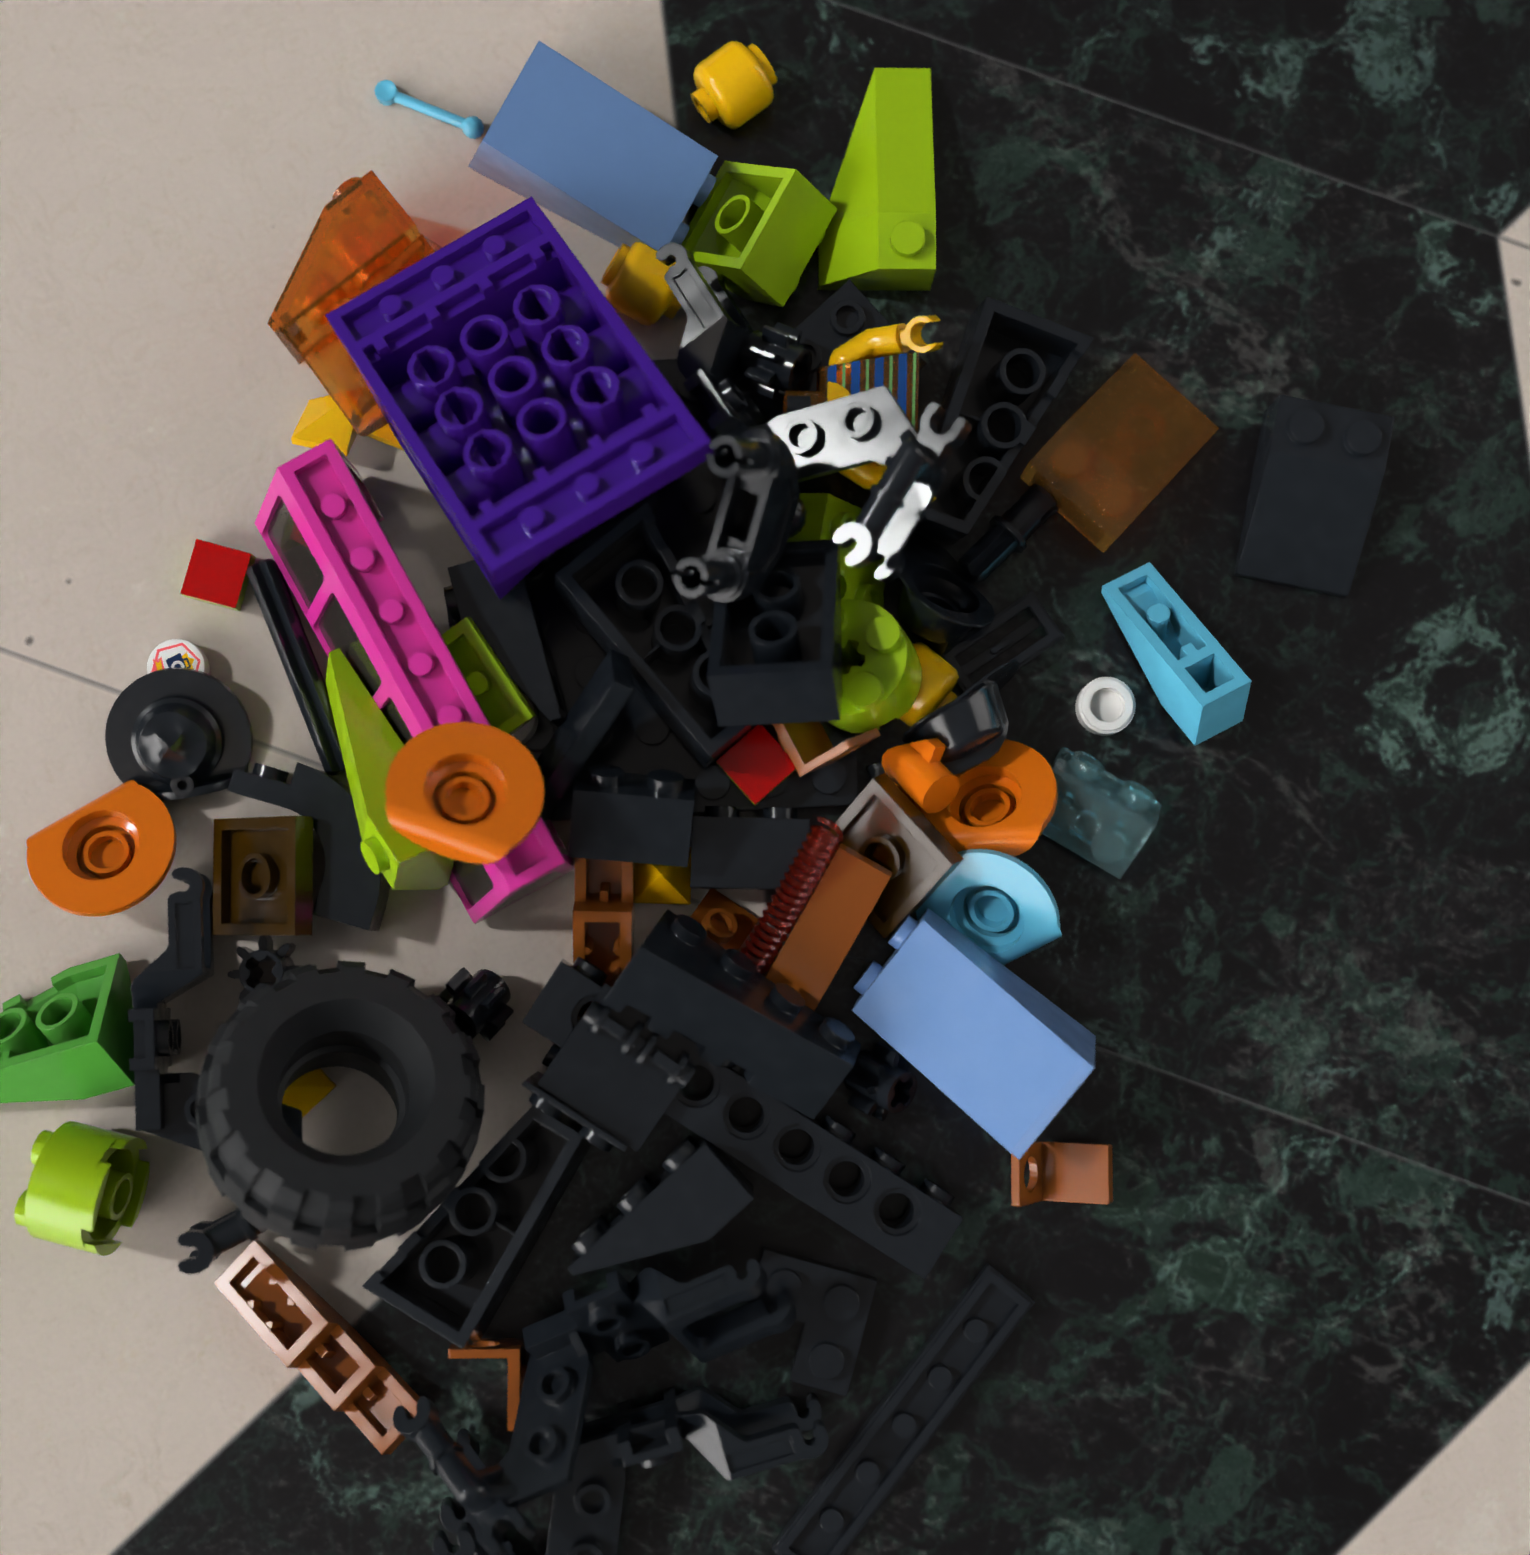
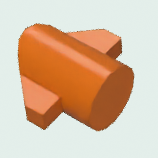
(921, 775)

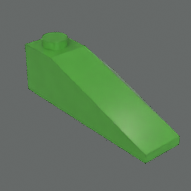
(70, 1037)

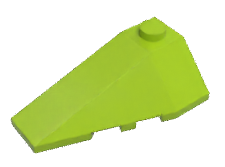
(885, 191)
(367, 752)

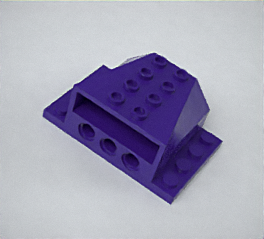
(517, 391)

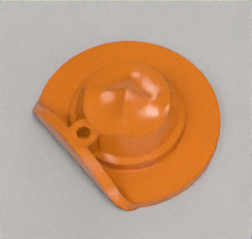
(464, 792)
(1000, 802)
(104, 853)

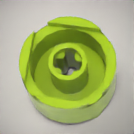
(891, 670)
(83, 1187)

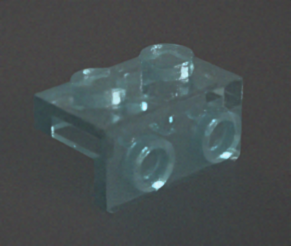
(1100, 813)

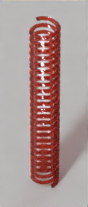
(821, 848)

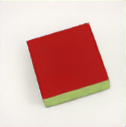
(217, 575)
(756, 764)

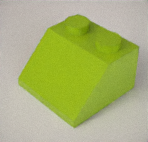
(759, 230)

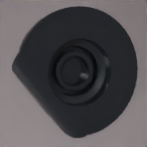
(178, 734)

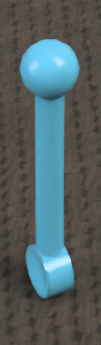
(388, 95)

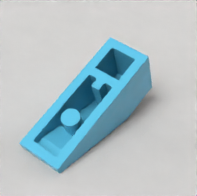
(1178, 654)

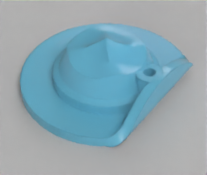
(997, 904)

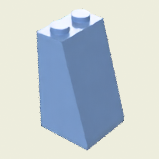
(594, 155)
(975, 1030)

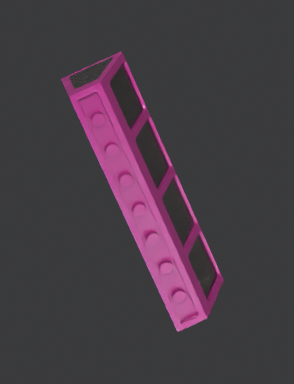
(362, 601)

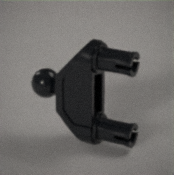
(753, 519)

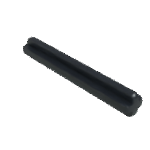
(297, 661)

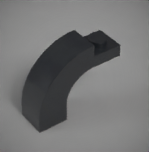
(349, 887)

